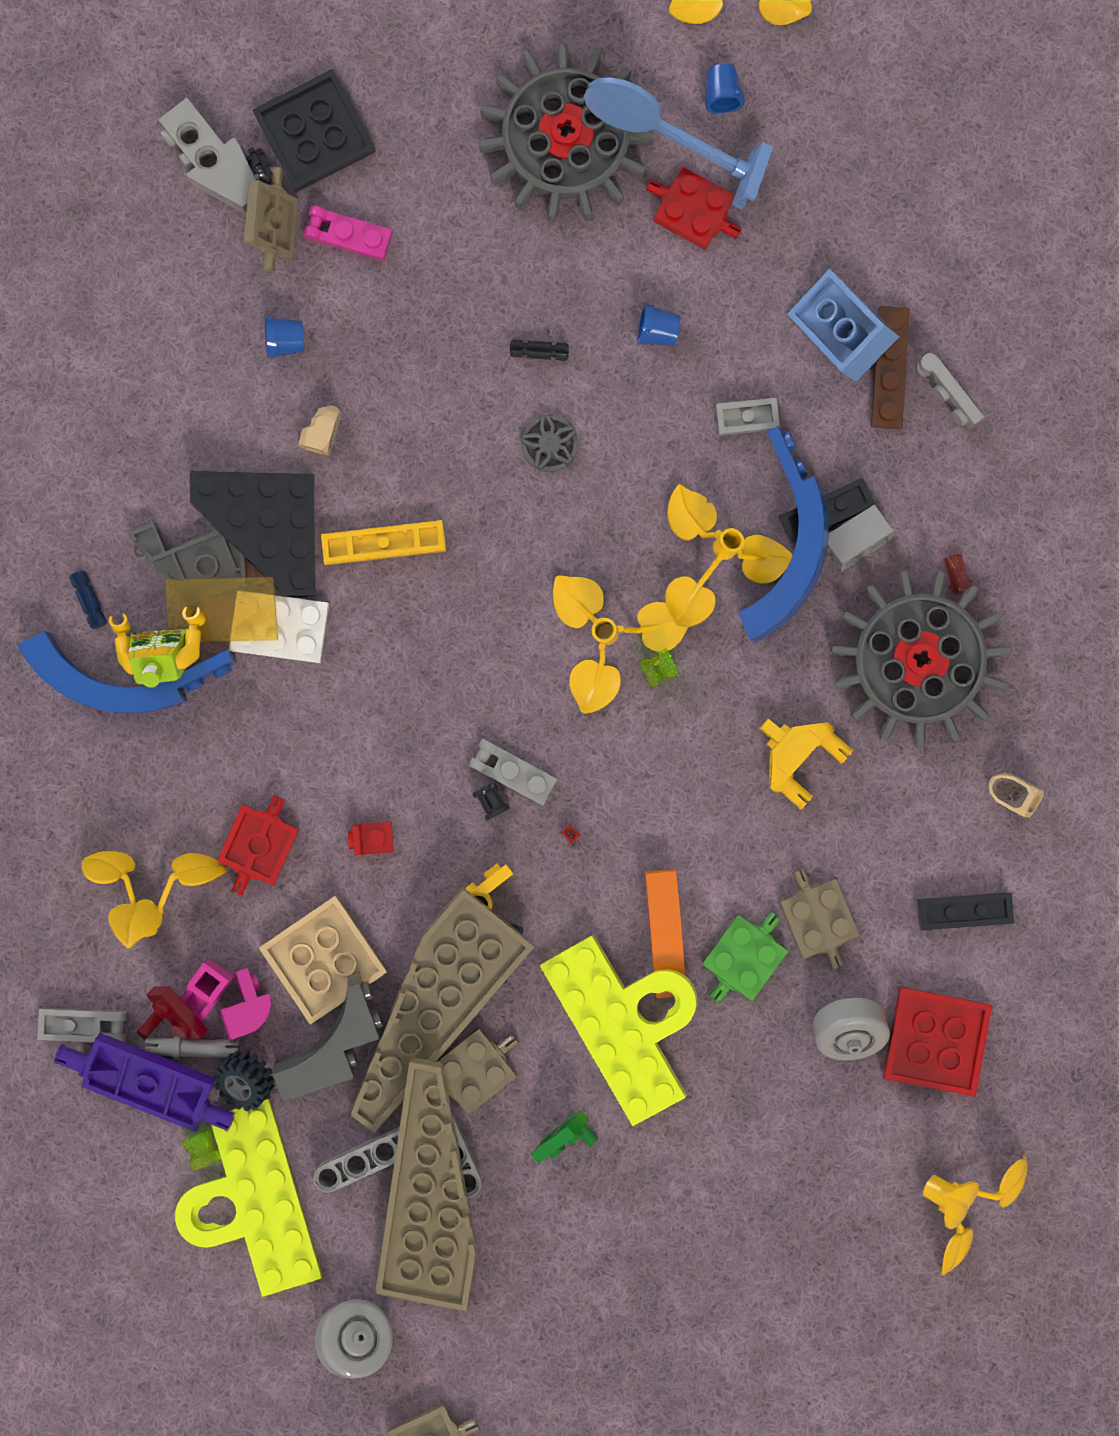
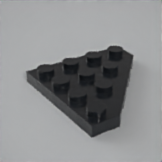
(265, 520)

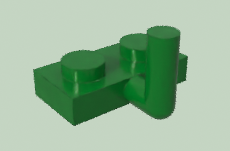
(569, 1131)

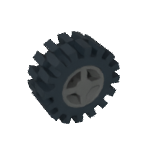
(244, 1080)

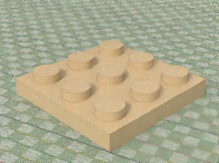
(319, 956)

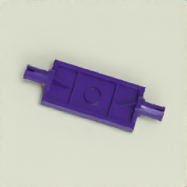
(146, 1082)

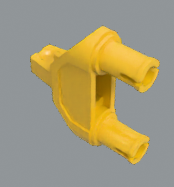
(791, 748)

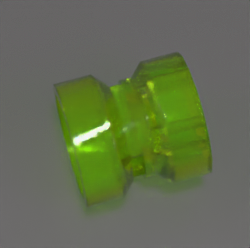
(664, 664)
(200, 1149)

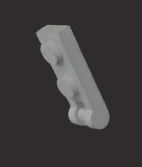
(949, 390)
(514, 772)
(79, 1024)

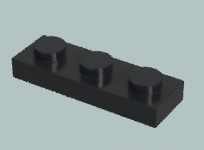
(840, 503)
(965, 911)

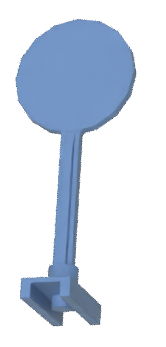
(636, 110)

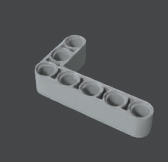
(375, 1161)

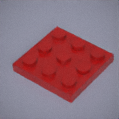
(937, 1041)

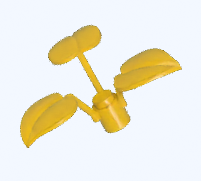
(774, 11)
(692, 515)
(577, 602)
(144, 918)
(956, 1199)

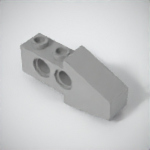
(229, 176)

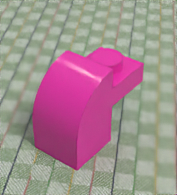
(207, 988)
(251, 1013)

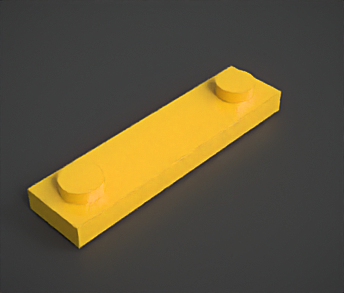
(383, 542)

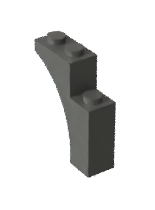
(332, 1056)

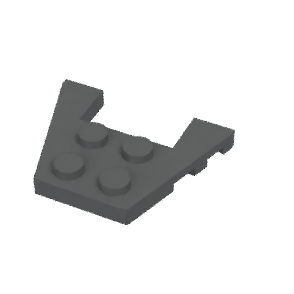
(198, 559)

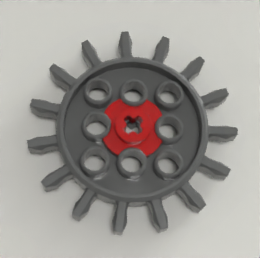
(530, 165)
(916, 609)

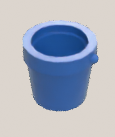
(723, 89)
(658, 326)
(283, 337)

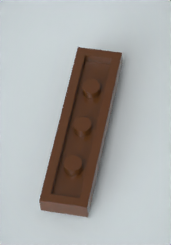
(891, 372)

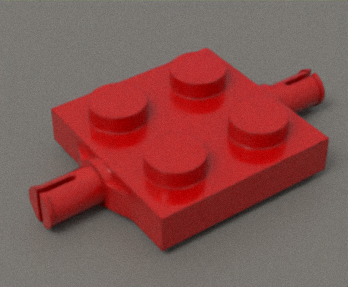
(694, 208)
(258, 845)

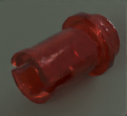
(957, 574)

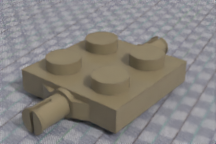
(271, 220)
(818, 918)
(477, 1069)
(434, 1422)

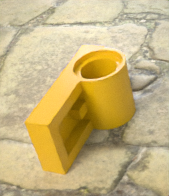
(494, 877)

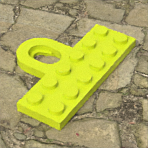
(614, 1028)
(264, 1199)

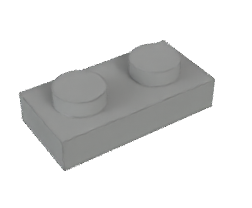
(747, 416)

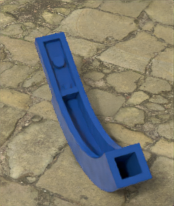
(810, 550)
(61, 674)

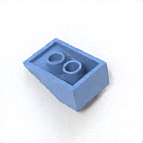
(842, 325)

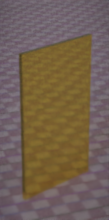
(232, 607)

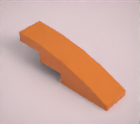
(664, 922)

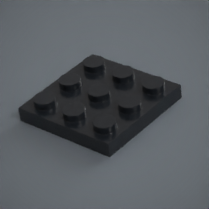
(314, 130)

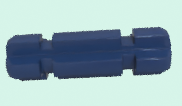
(88, 599)

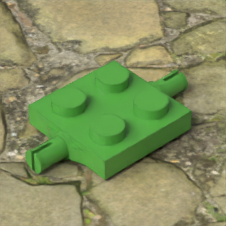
(745, 957)

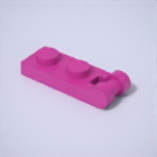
(348, 233)

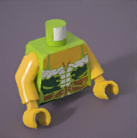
(161, 653)

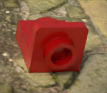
(371, 838)

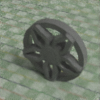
(549, 443)

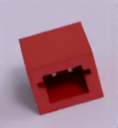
(570, 833)

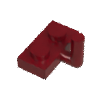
(171, 1007)

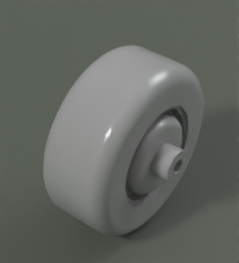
(851, 1028)
(353, 1339)

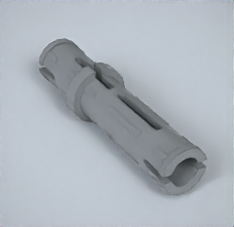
(180, 1047)

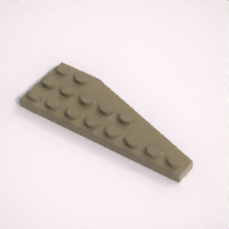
(449, 980)
(428, 1224)

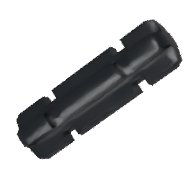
(259, 165)
(539, 350)

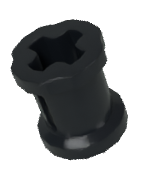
(491, 800)

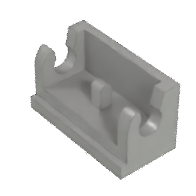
(858, 538)

